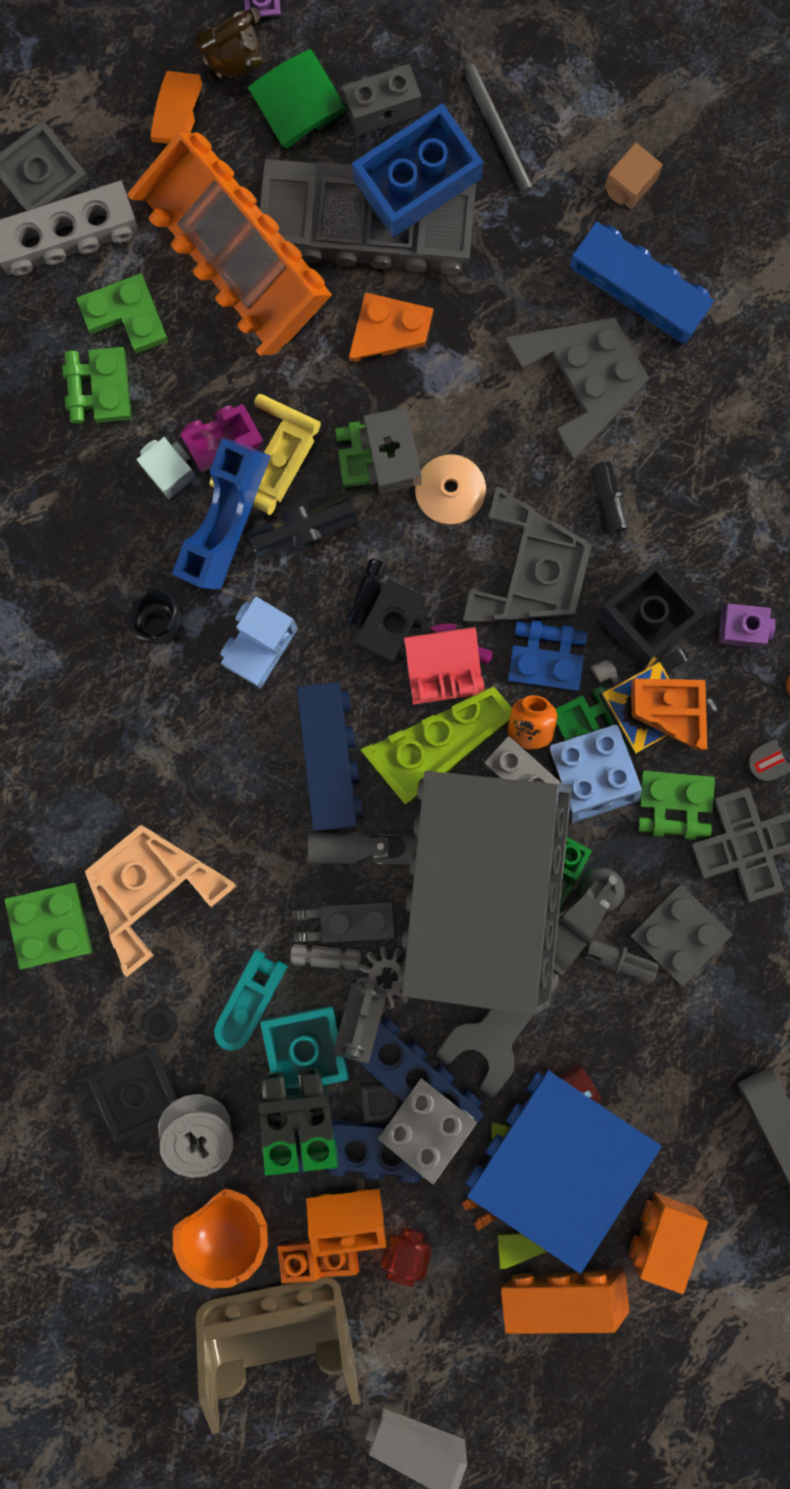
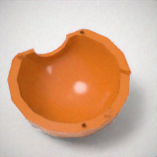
(221, 1241)

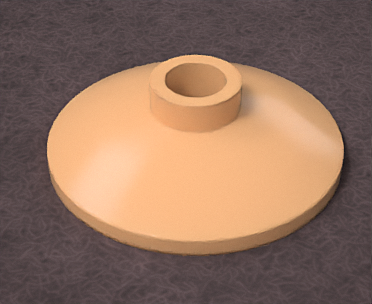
(456, 506)

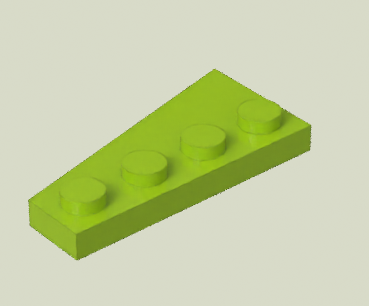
(437, 742)

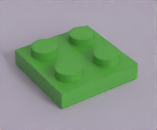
(48, 925)

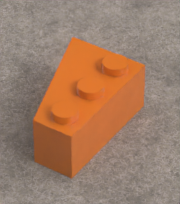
(565, 1302)

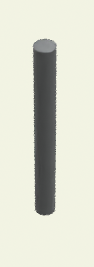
(497, 129)

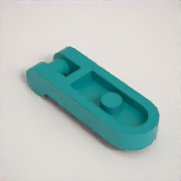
(248, 1002)

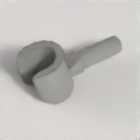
(603, 670)

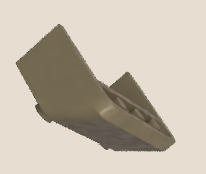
(267, 1329)

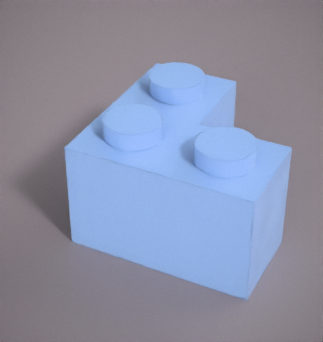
(260, 643)

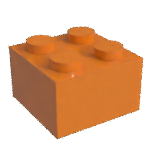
(667, 1242)

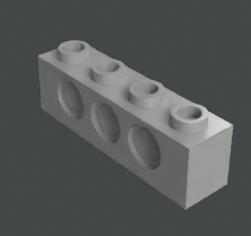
(69, 212)

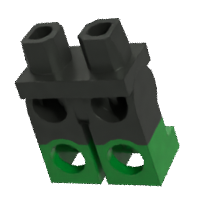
(293, 1111)

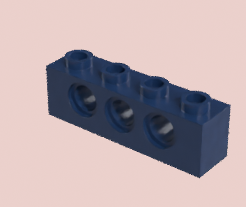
(413, 1056)
(373, 1163)

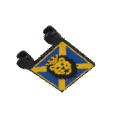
(618, 703)

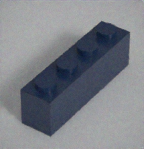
(327, 756)

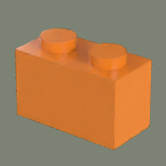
(345, 1222)

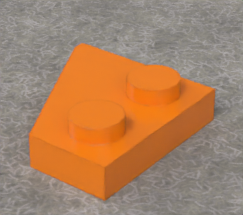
(389, 326)
(672, 708)

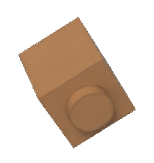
(632, 176)

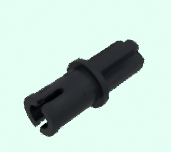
(609, 497)

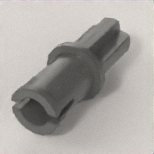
(621, 961)

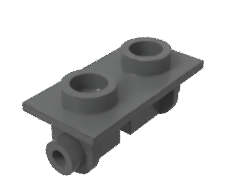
(360, 1022)

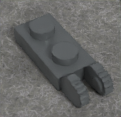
(348, 922)

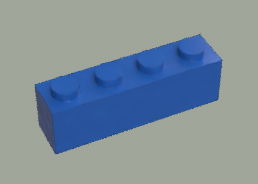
(641, 282)

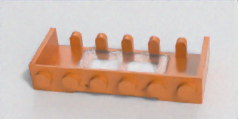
(231, 241)

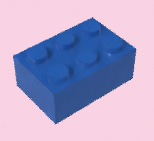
(417, 170)

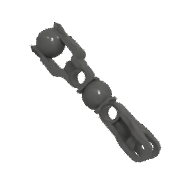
(494, 1033)

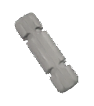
(325, 956)

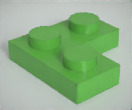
(126, 303)

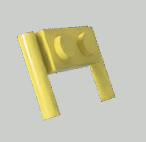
(286, 449)

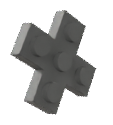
(745, 845)

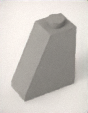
(417, 1450)

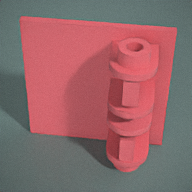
(444, 665)

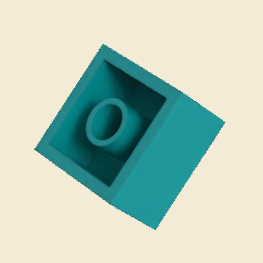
(304, 1042)

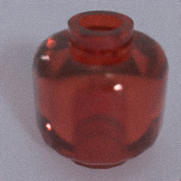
(406, 1257)

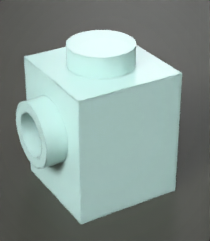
(166, 466)

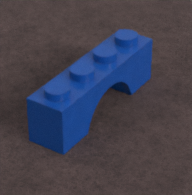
(236, 480)

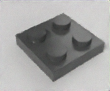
(39, 168)
(680, 935)

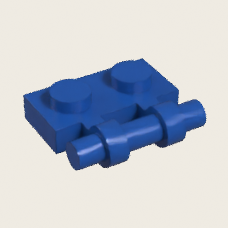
(545, 667)

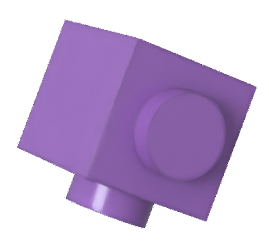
(746, 626)

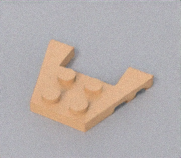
(138, 877)

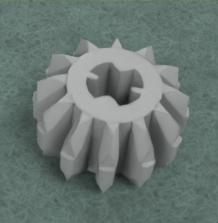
(377, 969)

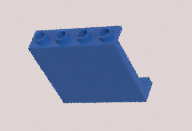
(562, 1170)

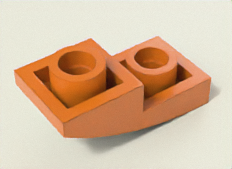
(175, 106)
(299, 1265)

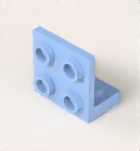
(597, 771)

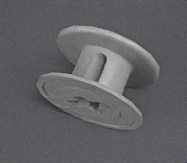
(187, 1153)

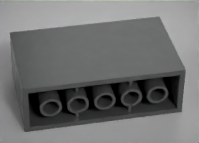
(485, 891)

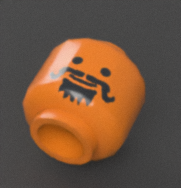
(532, 722)

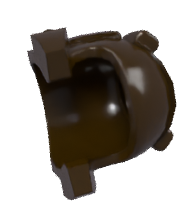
(231, 45)

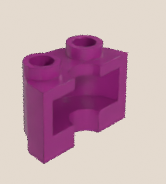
(229, 424)

